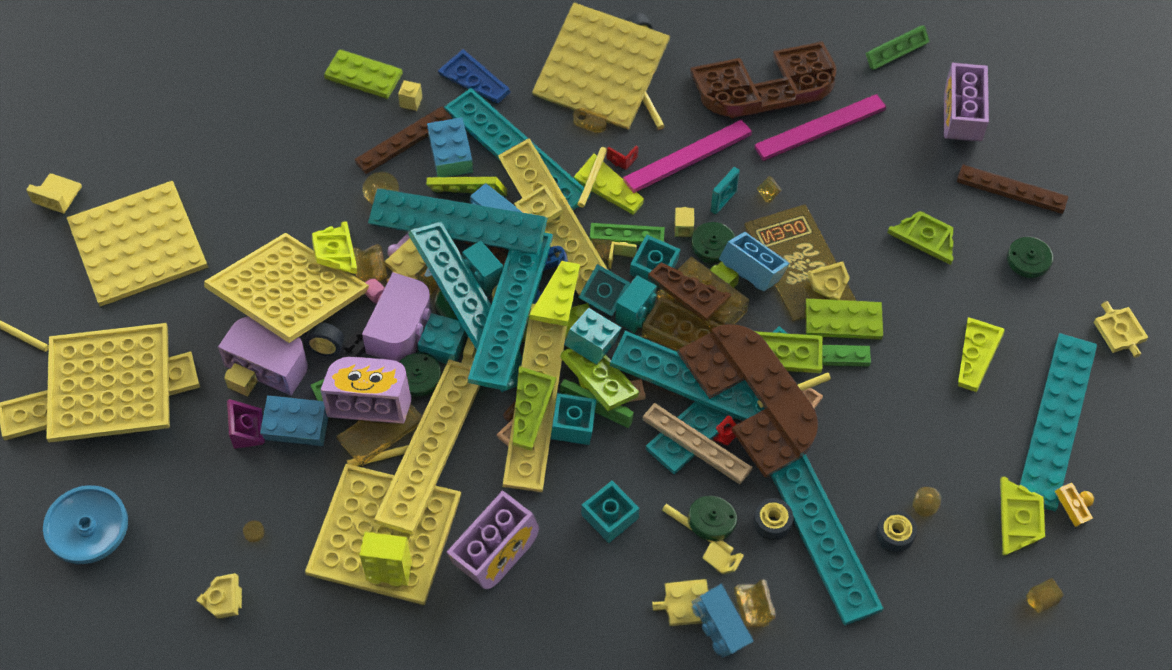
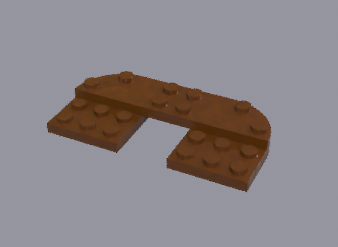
(730, 91)
(786, 424)

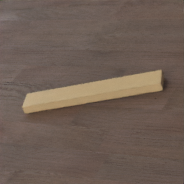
(697, 443)

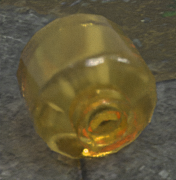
(926, 501)

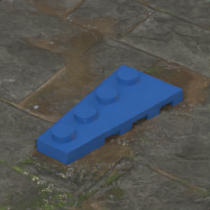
(471, 74)

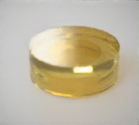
(253, 531)

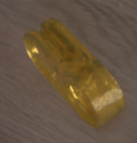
(593, 122)

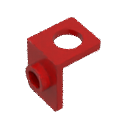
(621, 160)
(725, 434)

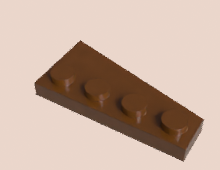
(695, 296)

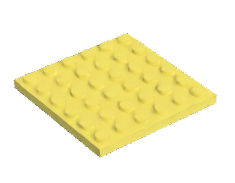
(601, 65)
(136, 243)
(285, 287)
(108, 382)
(353, 513)

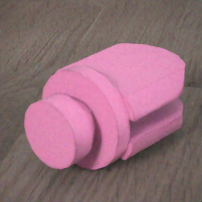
(375, 290)

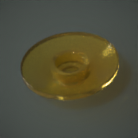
(379, 180)

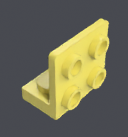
(54, 193)

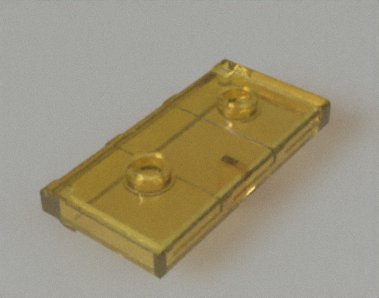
(370, 438)

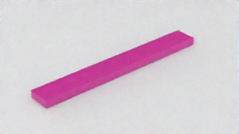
(819, 127)
(687, 156)

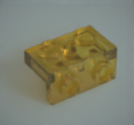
(370, 263)
(755, 604)

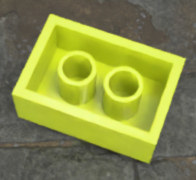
(385, 559)

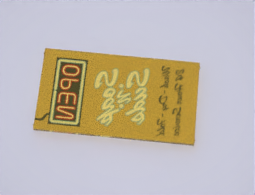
(798, 241)

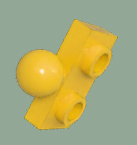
(1075, 503)

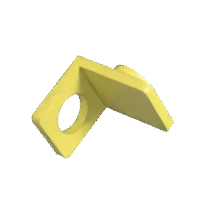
(622, 249)
(721, 559)

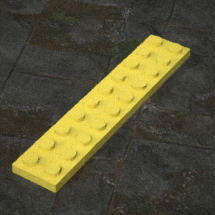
(530, 174)
(542, 354)
(29, 412)
(428, 450)

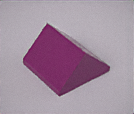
(244, 424)

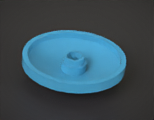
(85, 524)

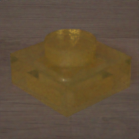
(769, 189)
(602, 247)

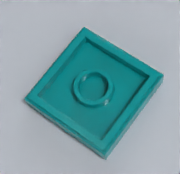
(724, 190)

